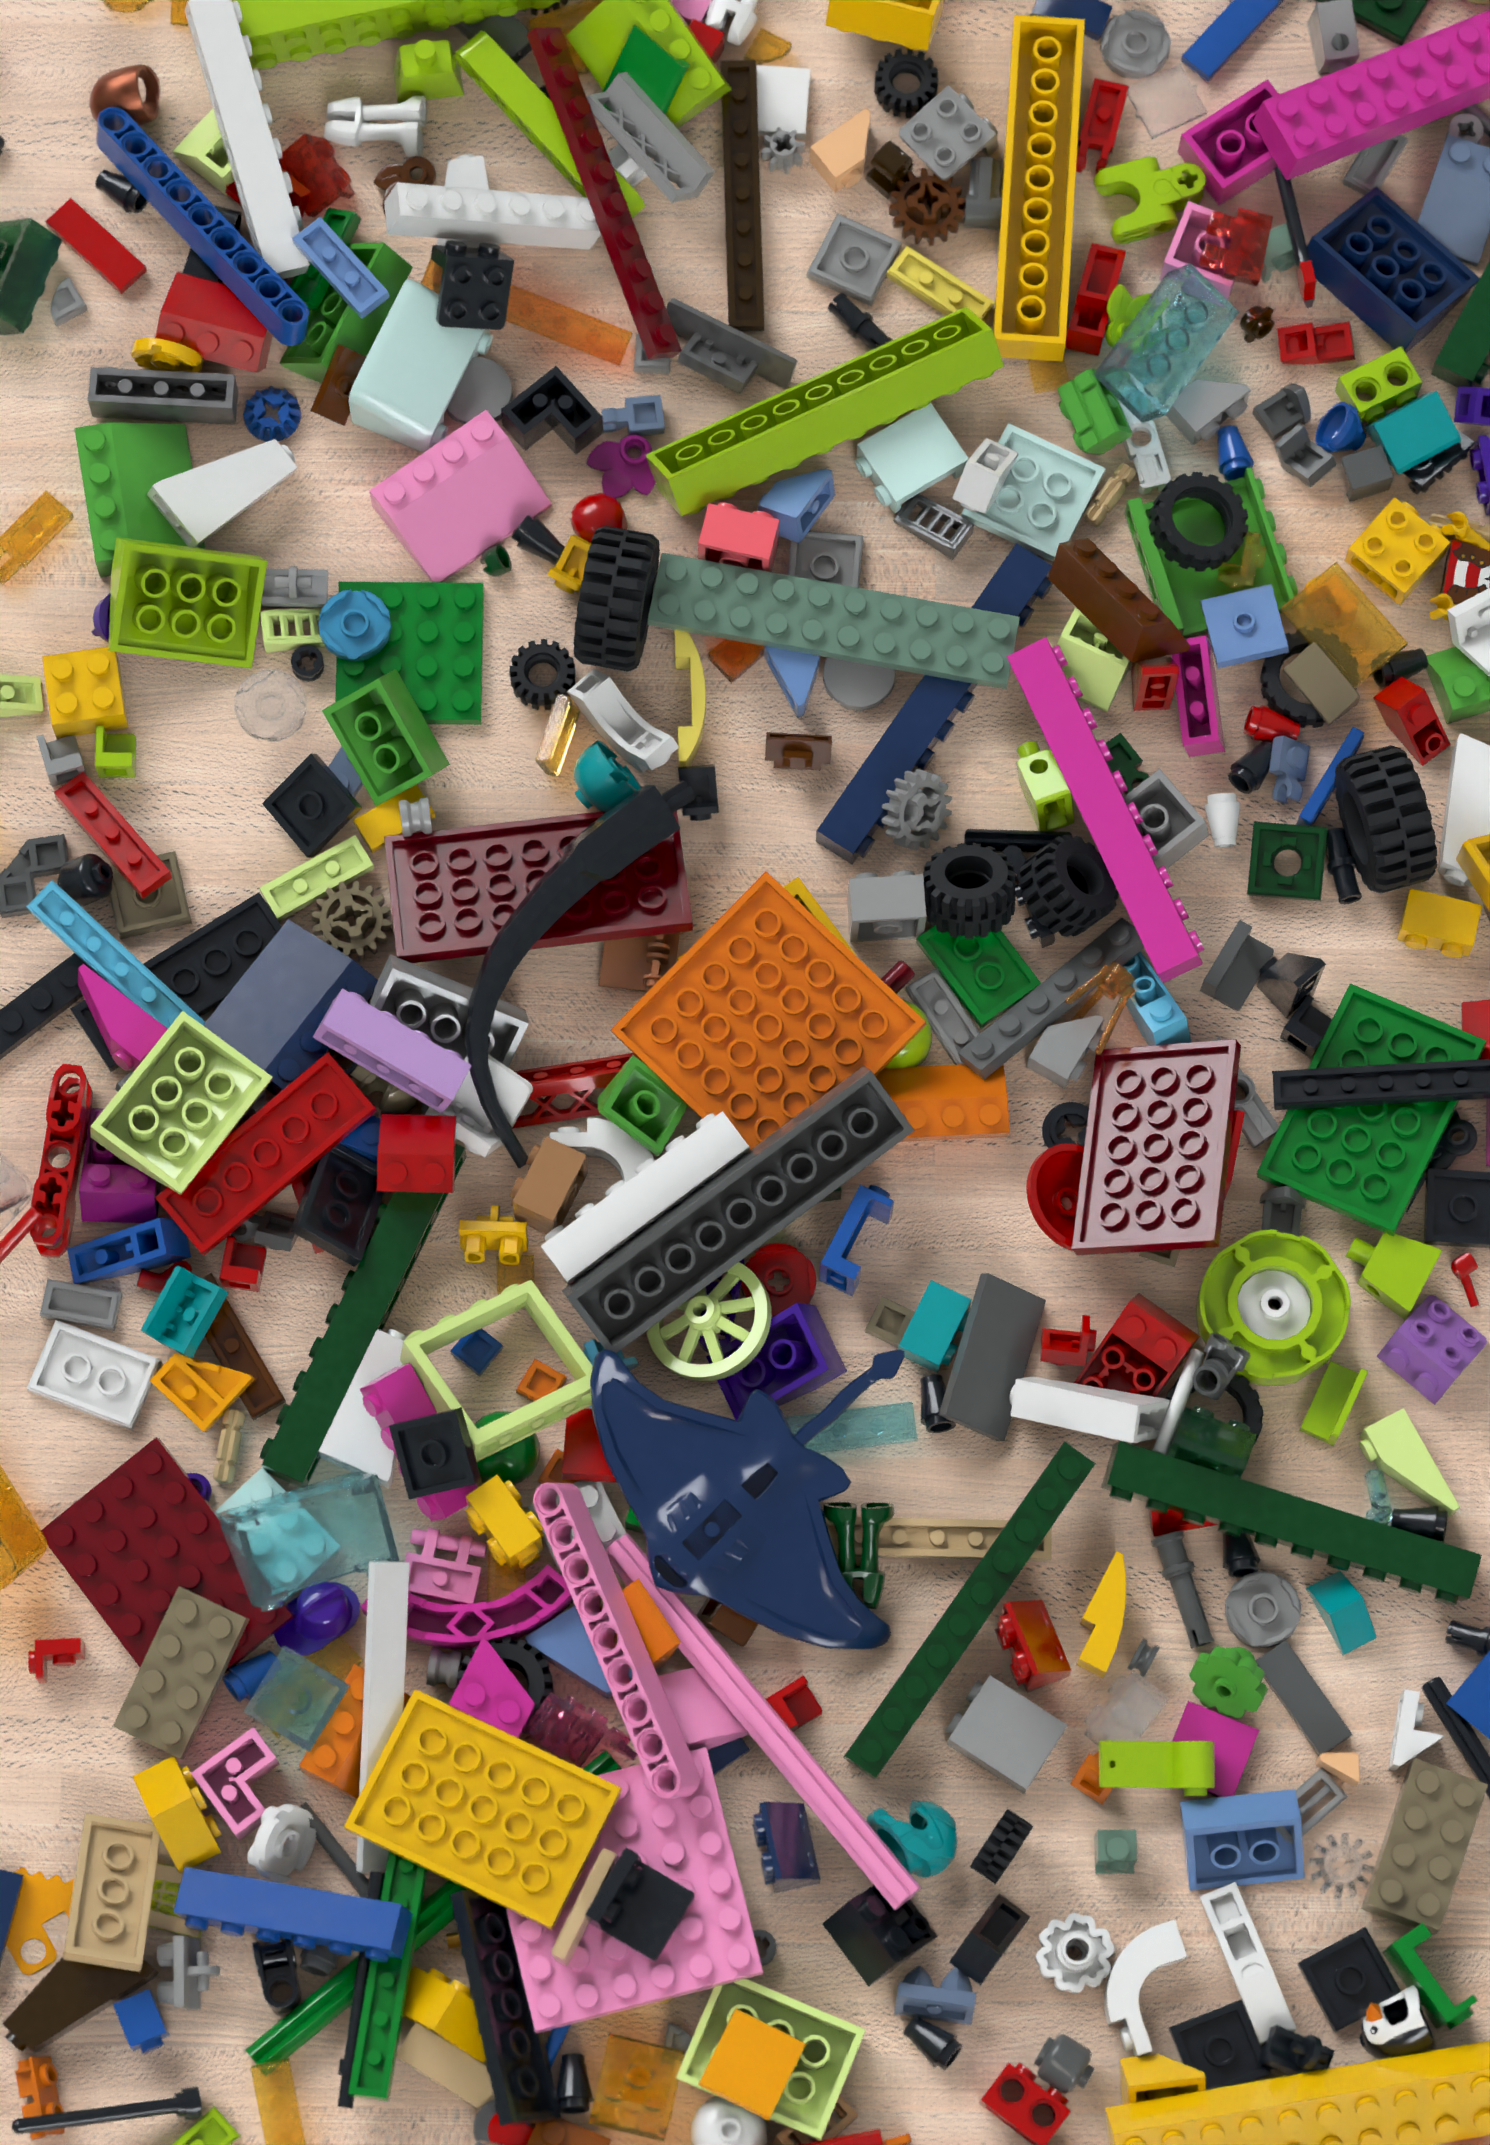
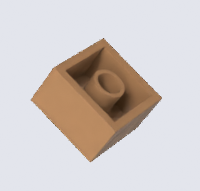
(549, 1185)

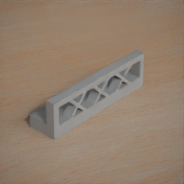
(653, 137)

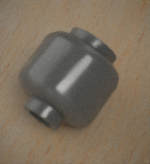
(1064, 2063)

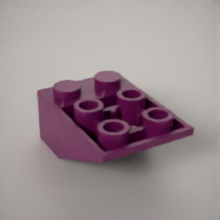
(114, 1189)

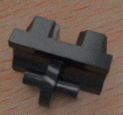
(1294, 2053)

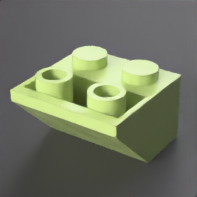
(206, 154)
(1092, 661)

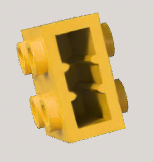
(1397, 550)
(511, 1533)

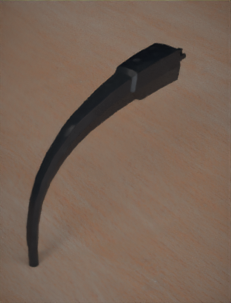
(590, 858)

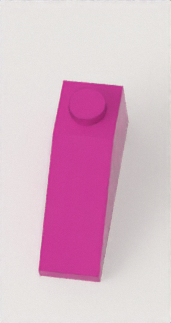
(123, 1024)

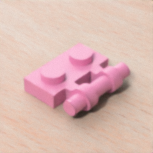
(440, 1577)

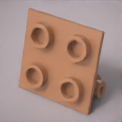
(637, 961)

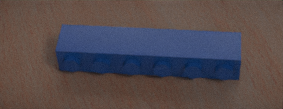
(293, 1914)

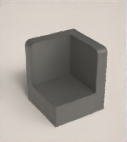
(1367, 473)

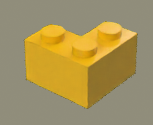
(176, 1813)
(444, 2010)

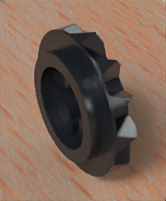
(1054, 1123)

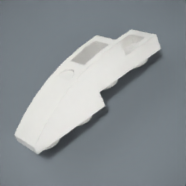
(1247, 1960)

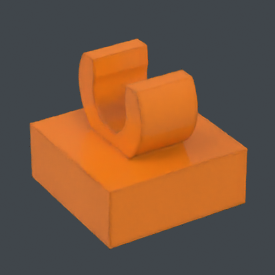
(1088, 1779)

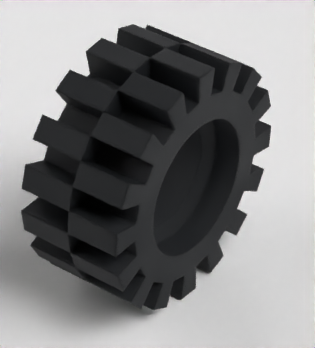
(902, 64)
(537, 654)
(1001, 1846)

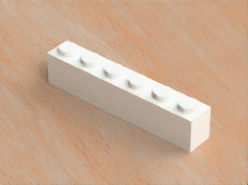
(490, 216)
(645, 1197)

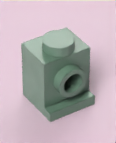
(1278, 253)
(1115, 1851)

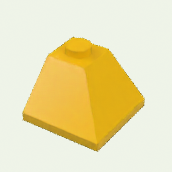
(1157, 2077)

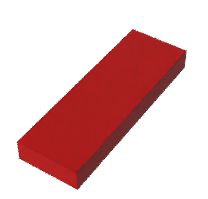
(96, 246)

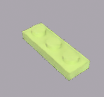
(311, 879)

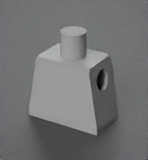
(1333, 36)

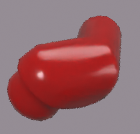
(156, 1282)

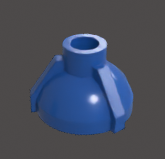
(1340, 429)

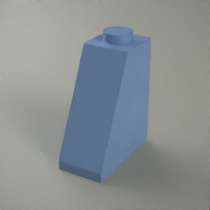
(569, 1648)

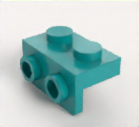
(184, 1311)

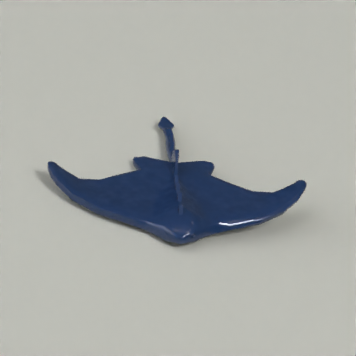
(737, 1503)

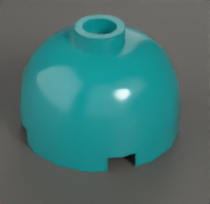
(602, 778)

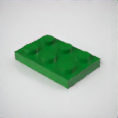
(980, 971)

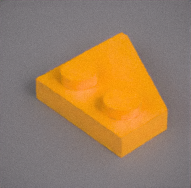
(200, 1388)

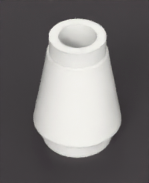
(1223, 818)

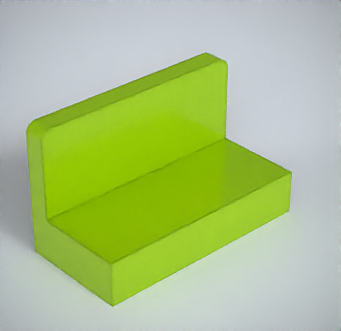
(1332, 1402)

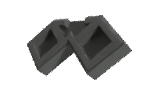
(35, 859)

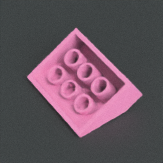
(459, 498)

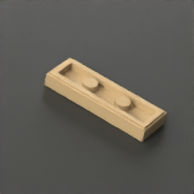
(577, 1921)

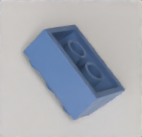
(1238, 1841)

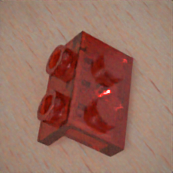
(314, 166)

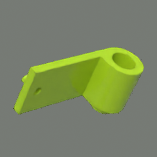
(1158, 1765)

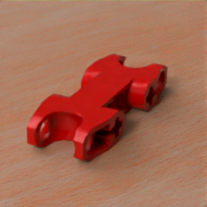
(67, 1138)

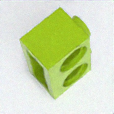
(1373, 380)

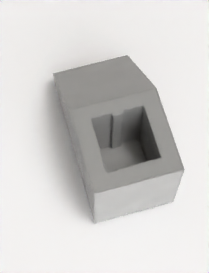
(1205, 406)
(1062, 1049)

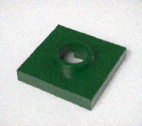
(1273, 838)

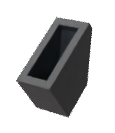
(989, 1939)

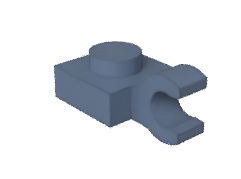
(640, 416)
(1289, 763)

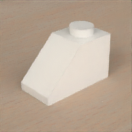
(984, 476)

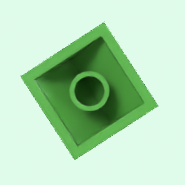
(642, 1105)

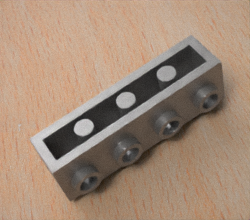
(163, 395)

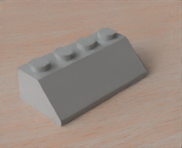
(441, 1007)

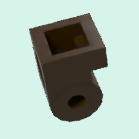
(889, 166)

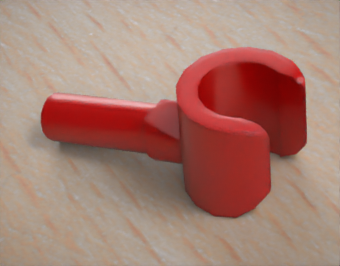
(1461, 1268)

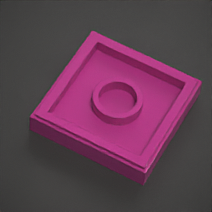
(1231, 1739)

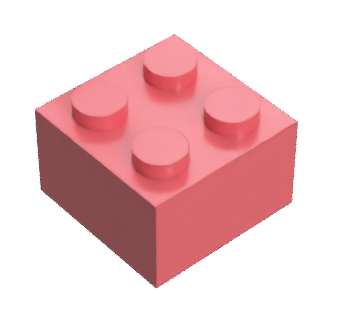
(739, 537)

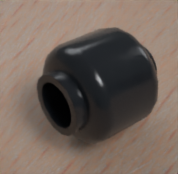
(86, 879)

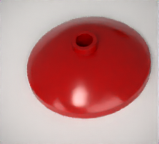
(1054, 1183)

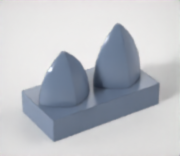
(949, 2003)

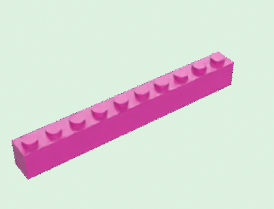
(1105, 810)

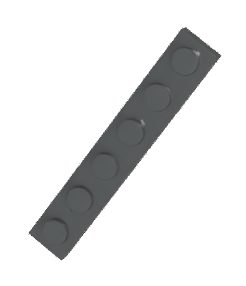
(1047, 1001)

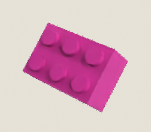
(1230, 146)

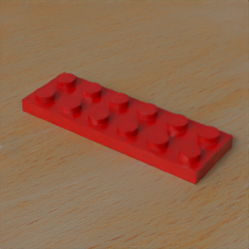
(268, 1153)

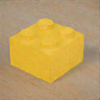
(84, 692)

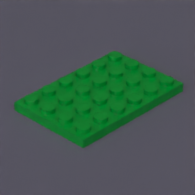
(1368, 1155)

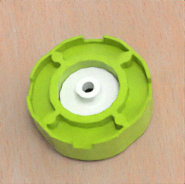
(1282, 1273)

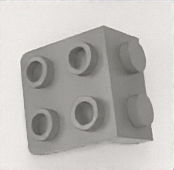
(948, 133)

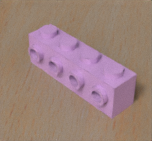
(392, 1050)

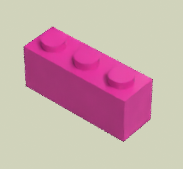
(1199, 699)

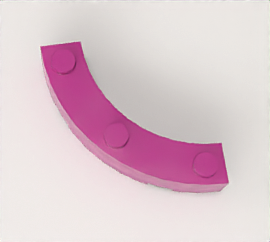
(510, 1616)

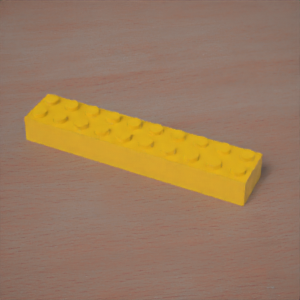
(1038, 187)
(1379, 2102)

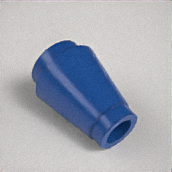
(1232, 453)
(246, 1676)

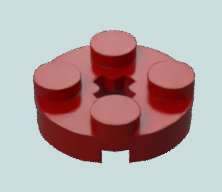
(793, 1266)

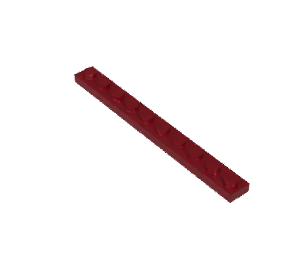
(604, 193)

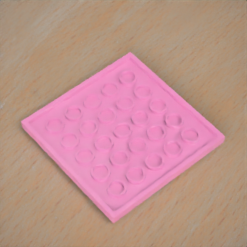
(708, 1948)

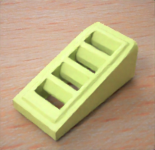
(283, 618)

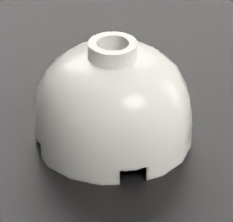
(727, 2124)

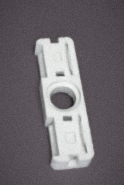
(1148, 459)

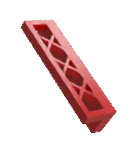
(568, 1079)

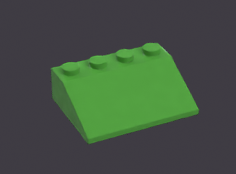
(117, 472)

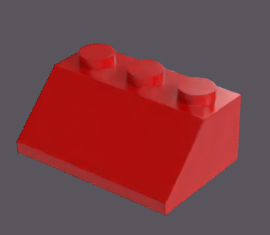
(213, 323)

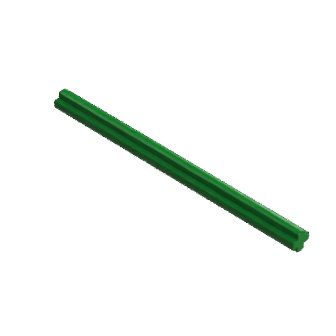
(337, 1992)

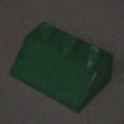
(25, 262)

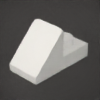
(1406, 1741)

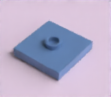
(1244, 626)

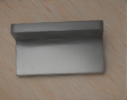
(1236, 968)

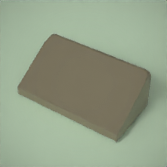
(1322, 683)

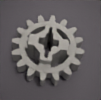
(916, 809)

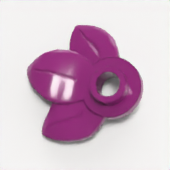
(619, 469)

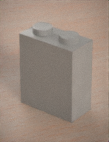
(1005, 1733)

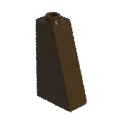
(68, 1998)

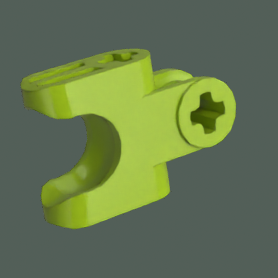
(1156, 193)

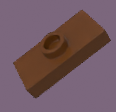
(334, 392)

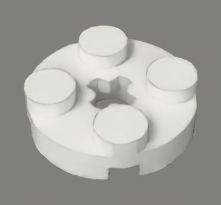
(277, 1825)

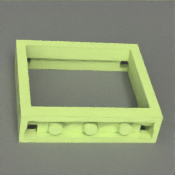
(528, 1418)

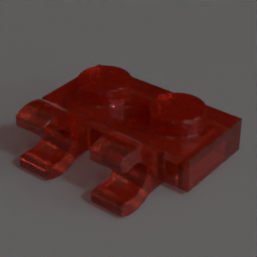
(1247, 245)

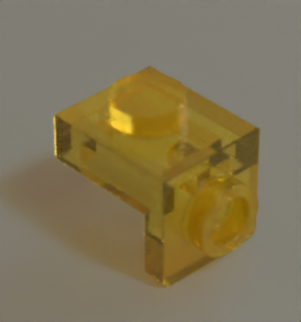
(1253, 556)

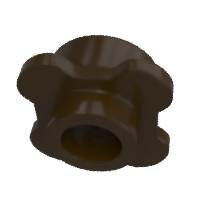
(1257, 323)

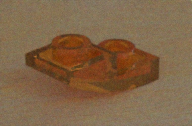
(735, 657)

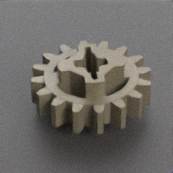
(365, 918)

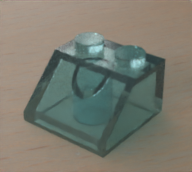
(295, 1698)

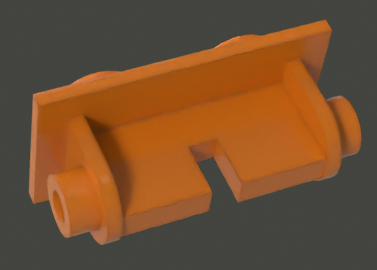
(38, 2079)

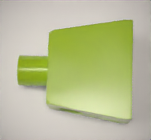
(427, 71)
(1044, 787)
(1394, 1269)

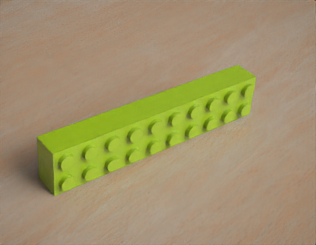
(306, 28)
(825, 411)

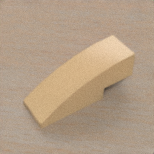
(446, 2066)

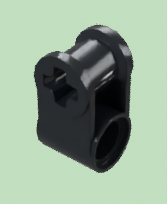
(277, 1966)

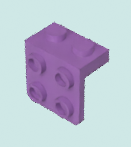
(1432, 1348)

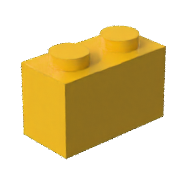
(1439, 923)

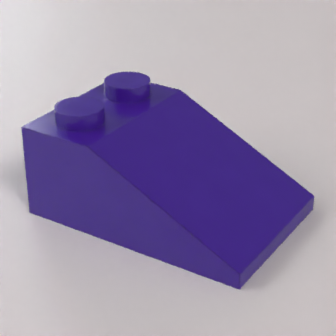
(790, 1364)

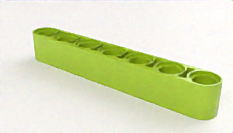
(527, 108)

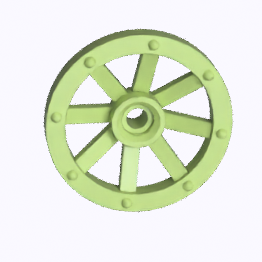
(712, 1323)

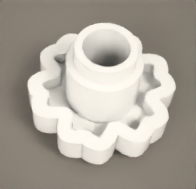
(1080, 1933)

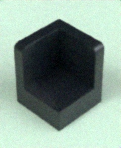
(1306, 1028)

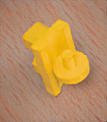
(493, 1233)

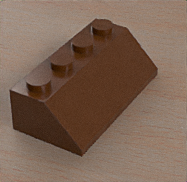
(1114, 602)

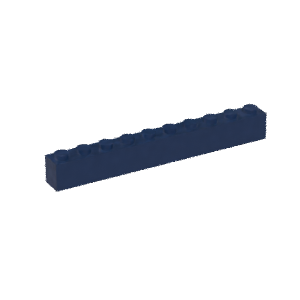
(924, 718)

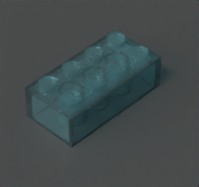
(1166, 343)

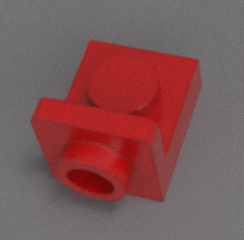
(61, 1651)

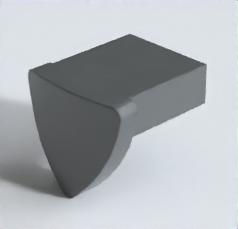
(1283, 410)
(1282, 1210)

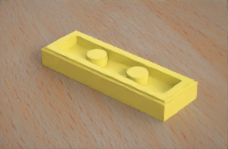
(936, 285)

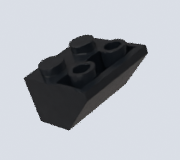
(876, 1935)

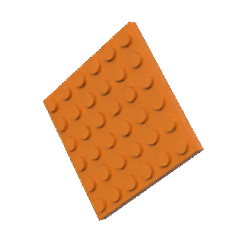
(765, 1015)

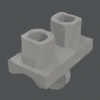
(295, 588)
(190, 1972)

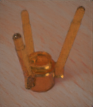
(1111, 982)

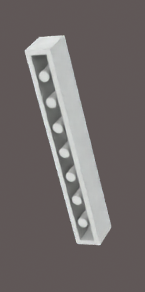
(246, 133)

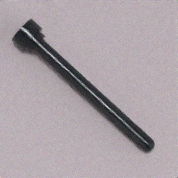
(183, 2104)

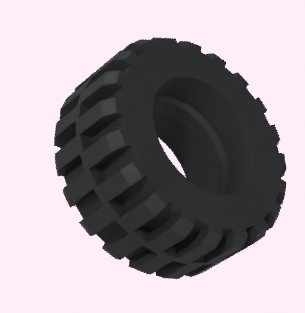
(616, 598)
(1386, 819)

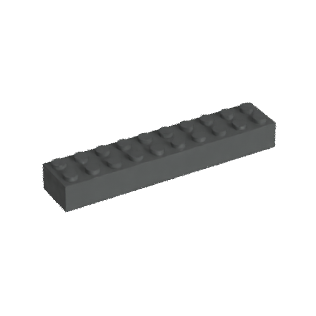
(738, 1210)

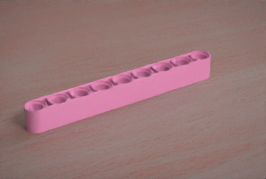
(630, 1649)

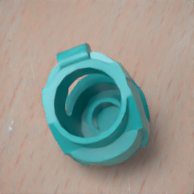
(923, 1844)

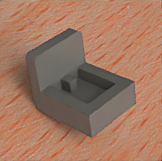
(1303, 457)

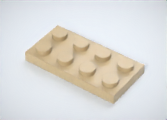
(112, 1893)

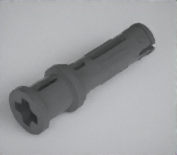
(1178, 1570)

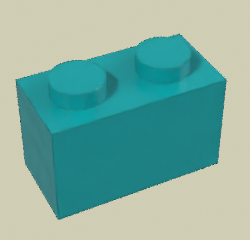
(935, 1326)

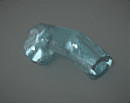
(1379, 1497)

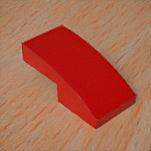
(1316, 345)

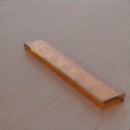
(555, 321)

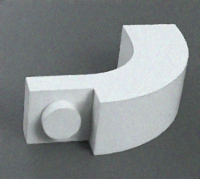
(620, 724)
(606, 1142)
(1142, 1956)

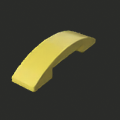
(690, 736)

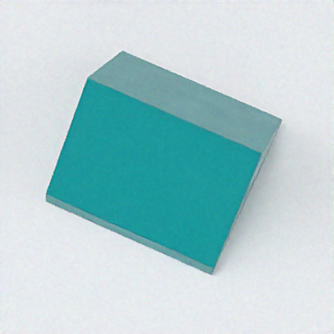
(1414, 432)

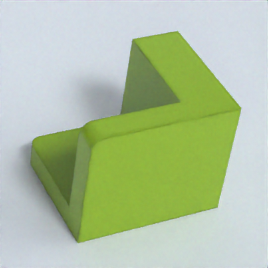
(115, 754)

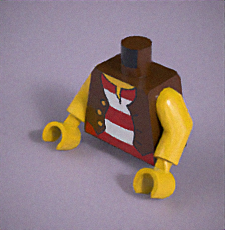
(1465, 566)

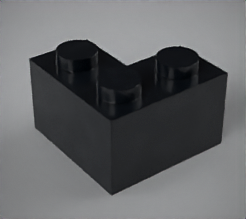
(555, 406)

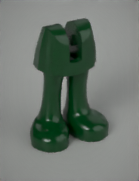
(873, 1518)

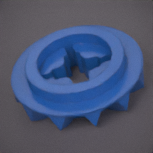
(267, 428)

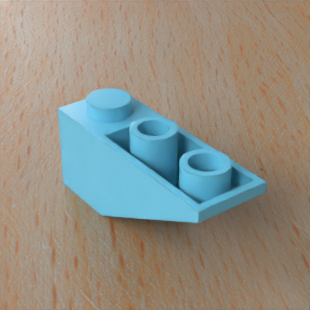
(1153, 1006)

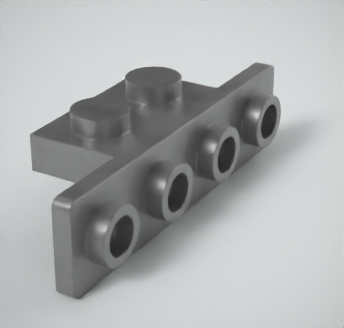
(726, 352)

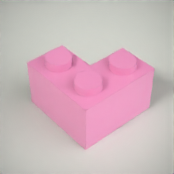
(228, 1777)

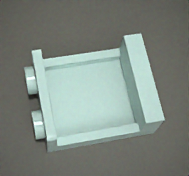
(910, 457)

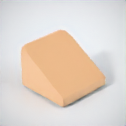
(1341, 1765)

